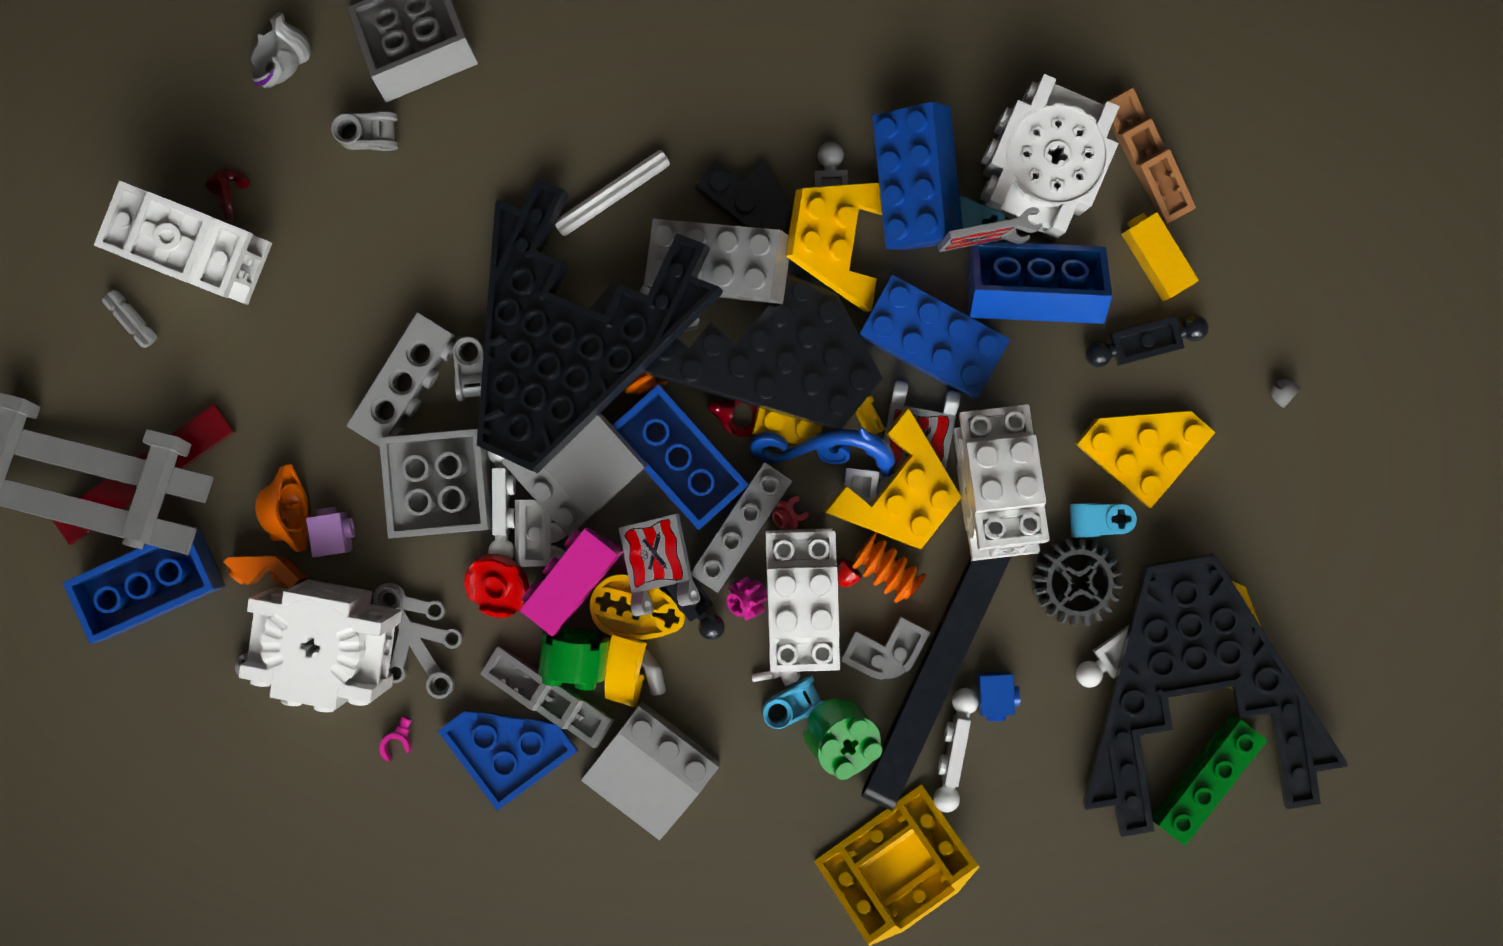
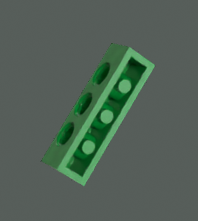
(1208, 779)

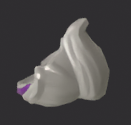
(278, 53)

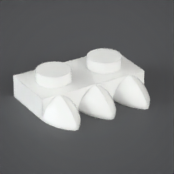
(535, 534)

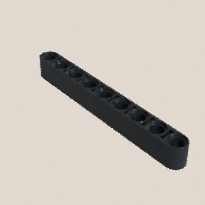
(933, 680)

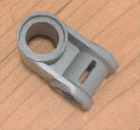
(373, 132)
(466, 371)

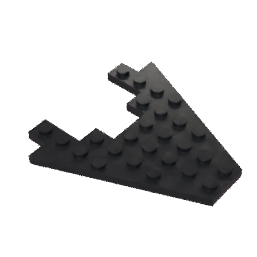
(559, 362)

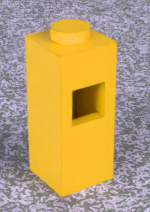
(1159, 255)

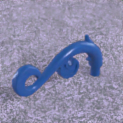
(824, 444)

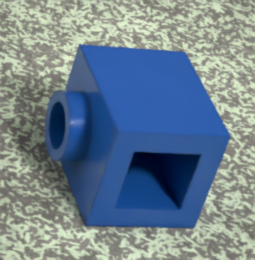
(996, 695)

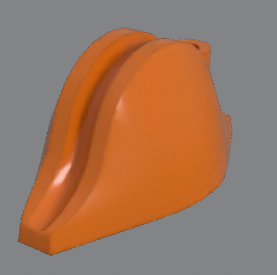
(284, 509)

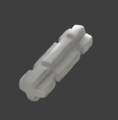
(129, 318)

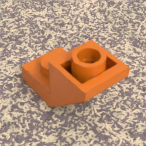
(252, 568)

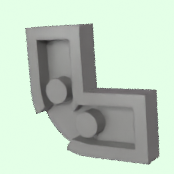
(889, 659)

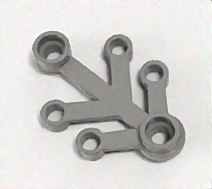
(412, 633)

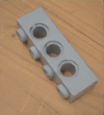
(421, 331)
(741, 527)

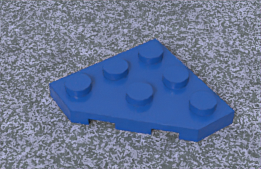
(506, 751)

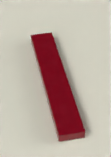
(201, 432)

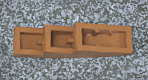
(1149, 157)

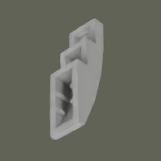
(554, 702)

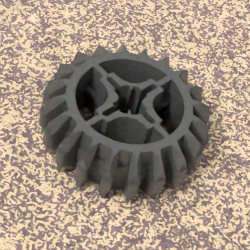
(1087, 570)

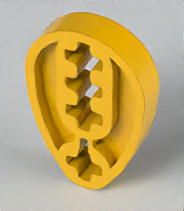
(647, 625)

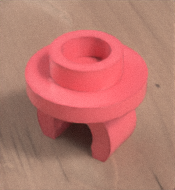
(785, 516)

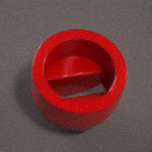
(846, 574)

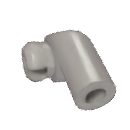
(653, 674)

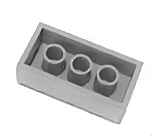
(741, 260)

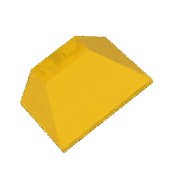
(897, 867)

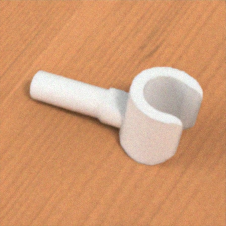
(787, 677)

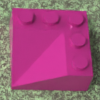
(569, 580)

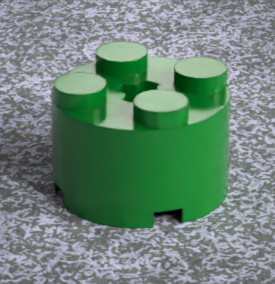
(573, 658)
(842, 738)

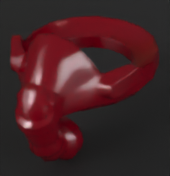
(220, 185)
(724, 411)

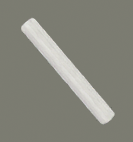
(612, 192)

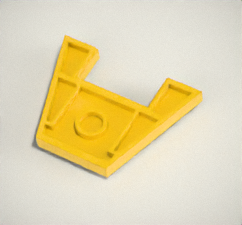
(824, 237)
(914, 497)

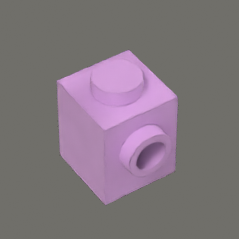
(330, 532)

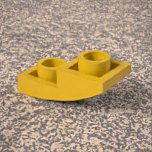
(623, 668)

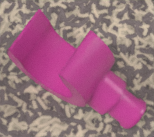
(400, 733)

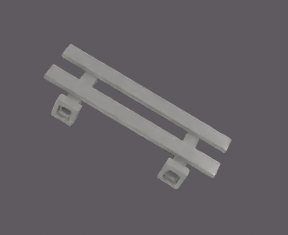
(151, 476)

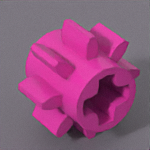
(746, 598)

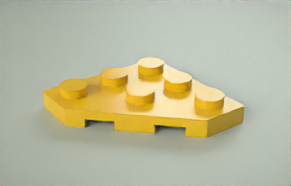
(1145, 449)

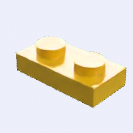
(790, 428)

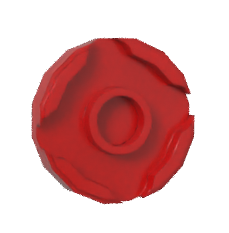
(496, 585)

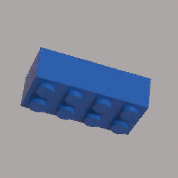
(917, 175)
(1039, 282)
(933, 338)
(680, 457)
(141, 587)

